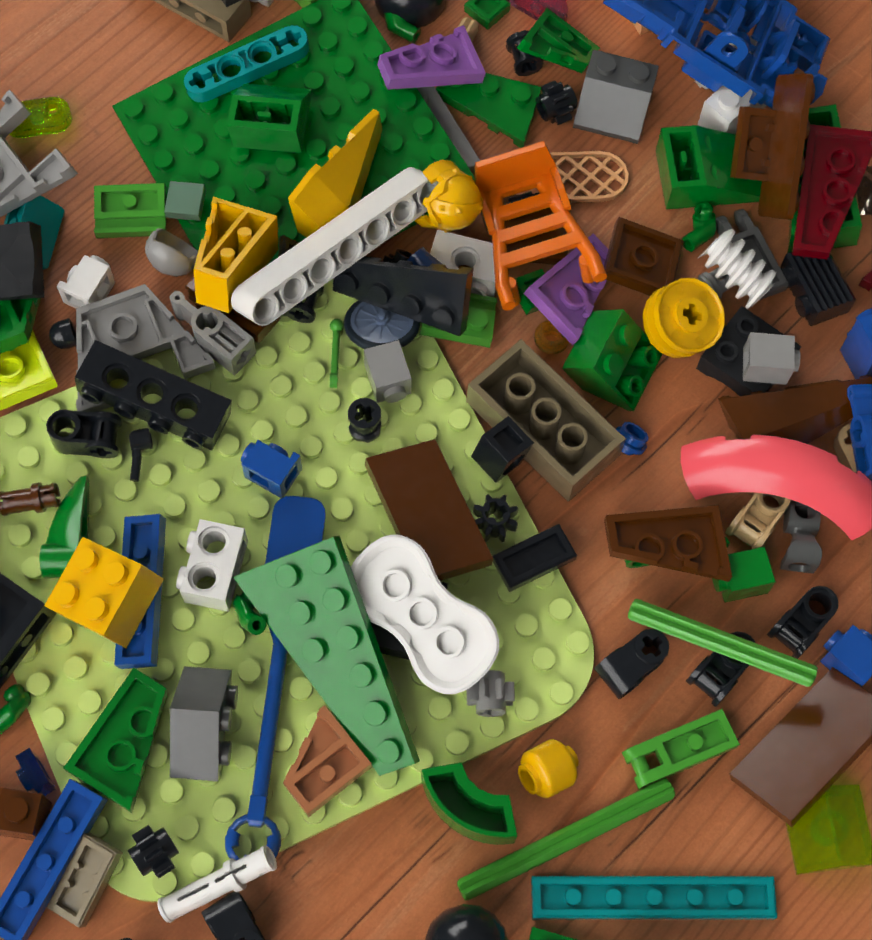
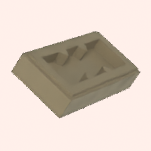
(84, 880)

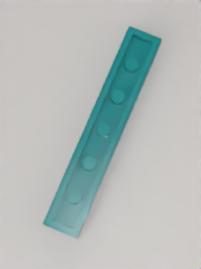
(653, 898)

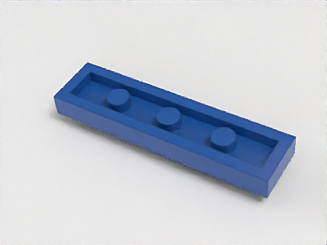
(144, 544)
(47, 860)

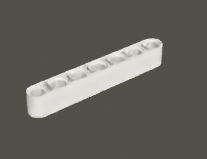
(333, 248)

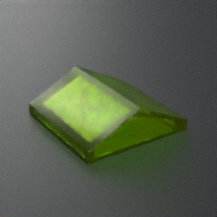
(832, 833)

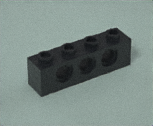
(107, 364)

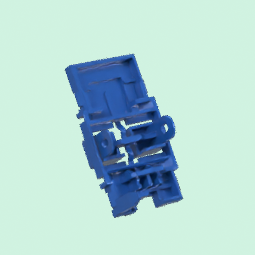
(781, 39)

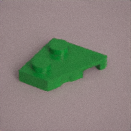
(558, 42)

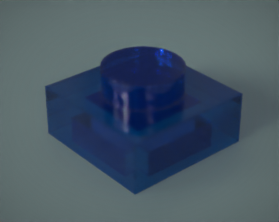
(33, 774)

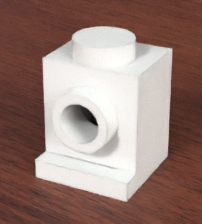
(87, 282)

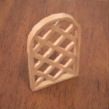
(592, 155)

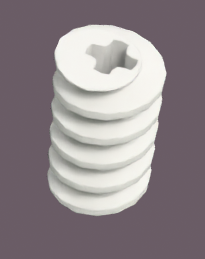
(739, 267)

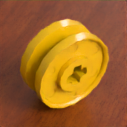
(683, 318)

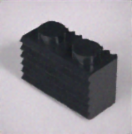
(817, 287)

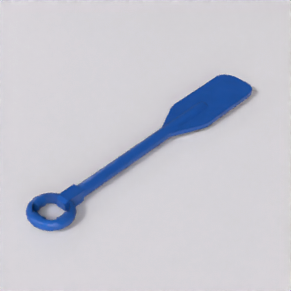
(294, 526)

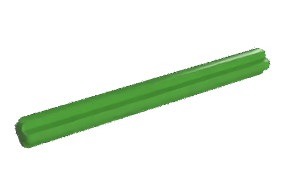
(565, 839)

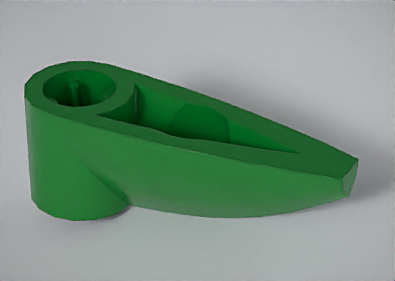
(66, 530)

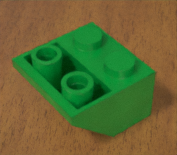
(269, 117)
(612, 358)

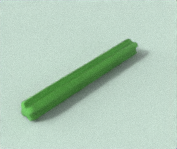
(722, 642)

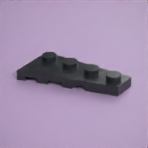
(416, 292)

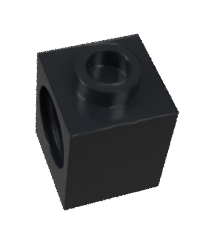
(502, 449)

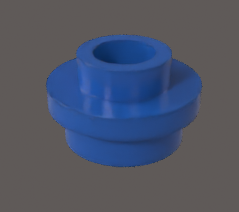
(635, 438)

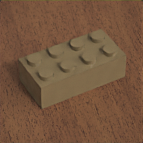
(567, 432)

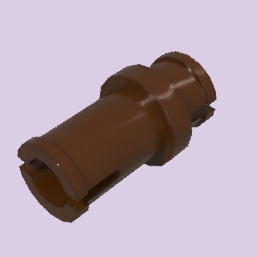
(36, 498)

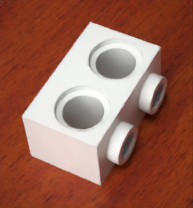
(218, 565)

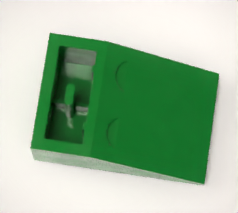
(697, 168)

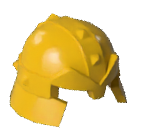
(453, 201)

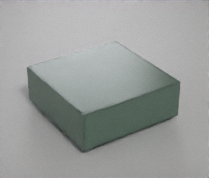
(185, 200)

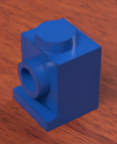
(270, 467)

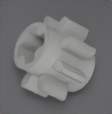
(491, 694)

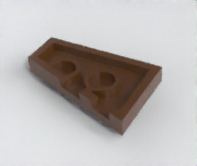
(672, 539)

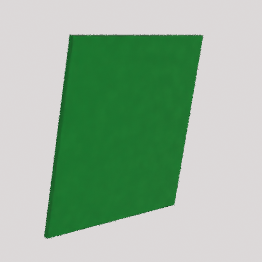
(192, 143)

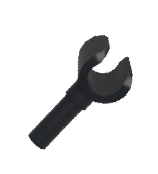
(139, 440)

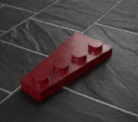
(830, 180)

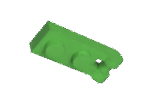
(682, 748)

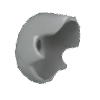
(169, 253)

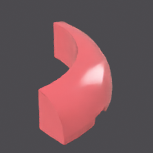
(783, 470)

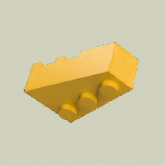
(233, 249)

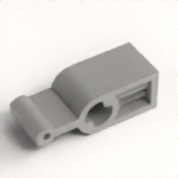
(216, 333)

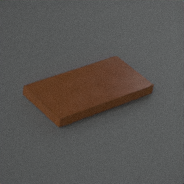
(429, 507)
(808, 748)

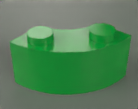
(468, 808)

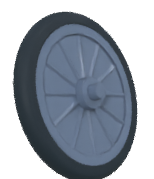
(375, 326)

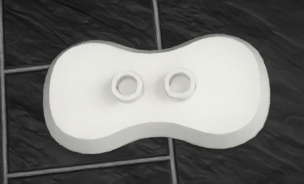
(443, 636)

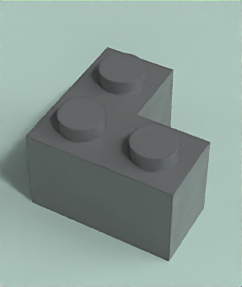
(199, 721)

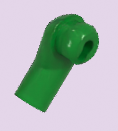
(401, 28)
(703, 227)
(247, 617)
(18, 701)

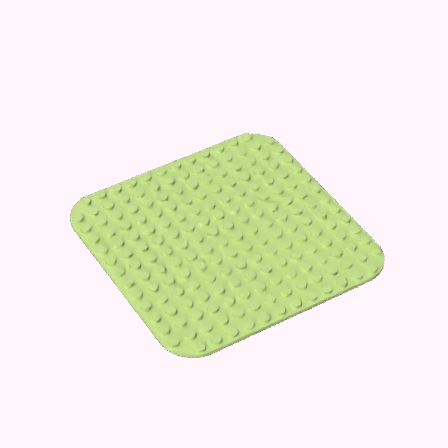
(288, 402)

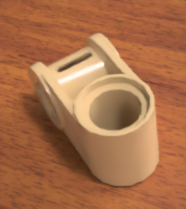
(757, 520)

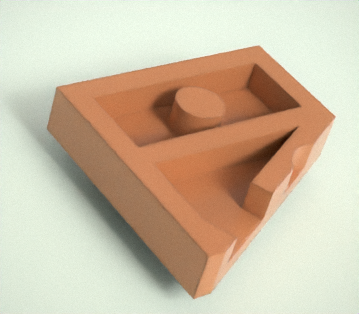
(325, 764)

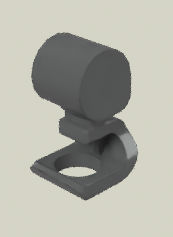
(803, 525)

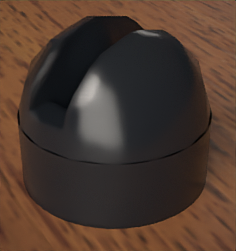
(63, 334)

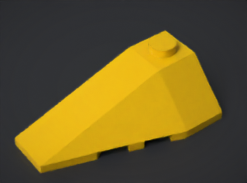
(340, 181)

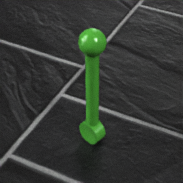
(336, 326)

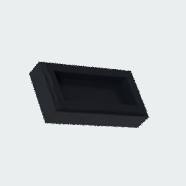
(534, 557)

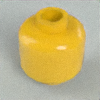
(548, 768)

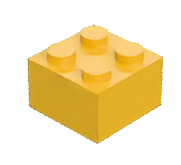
(104, 592)

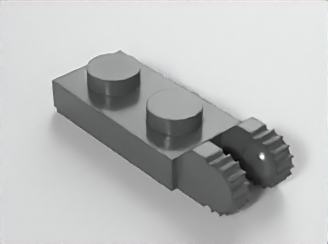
(755, 241)

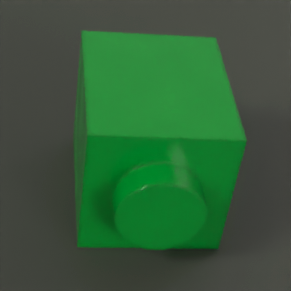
(750, 575)

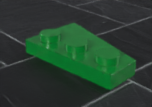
(499, 102)
(120, 741)

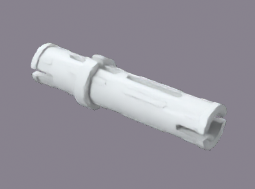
(231, 877)

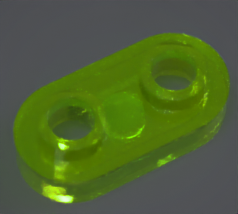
(42, 122)

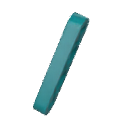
(243, 58)

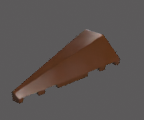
(792, 413)

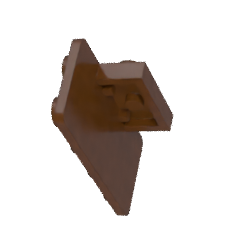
(772, 145)

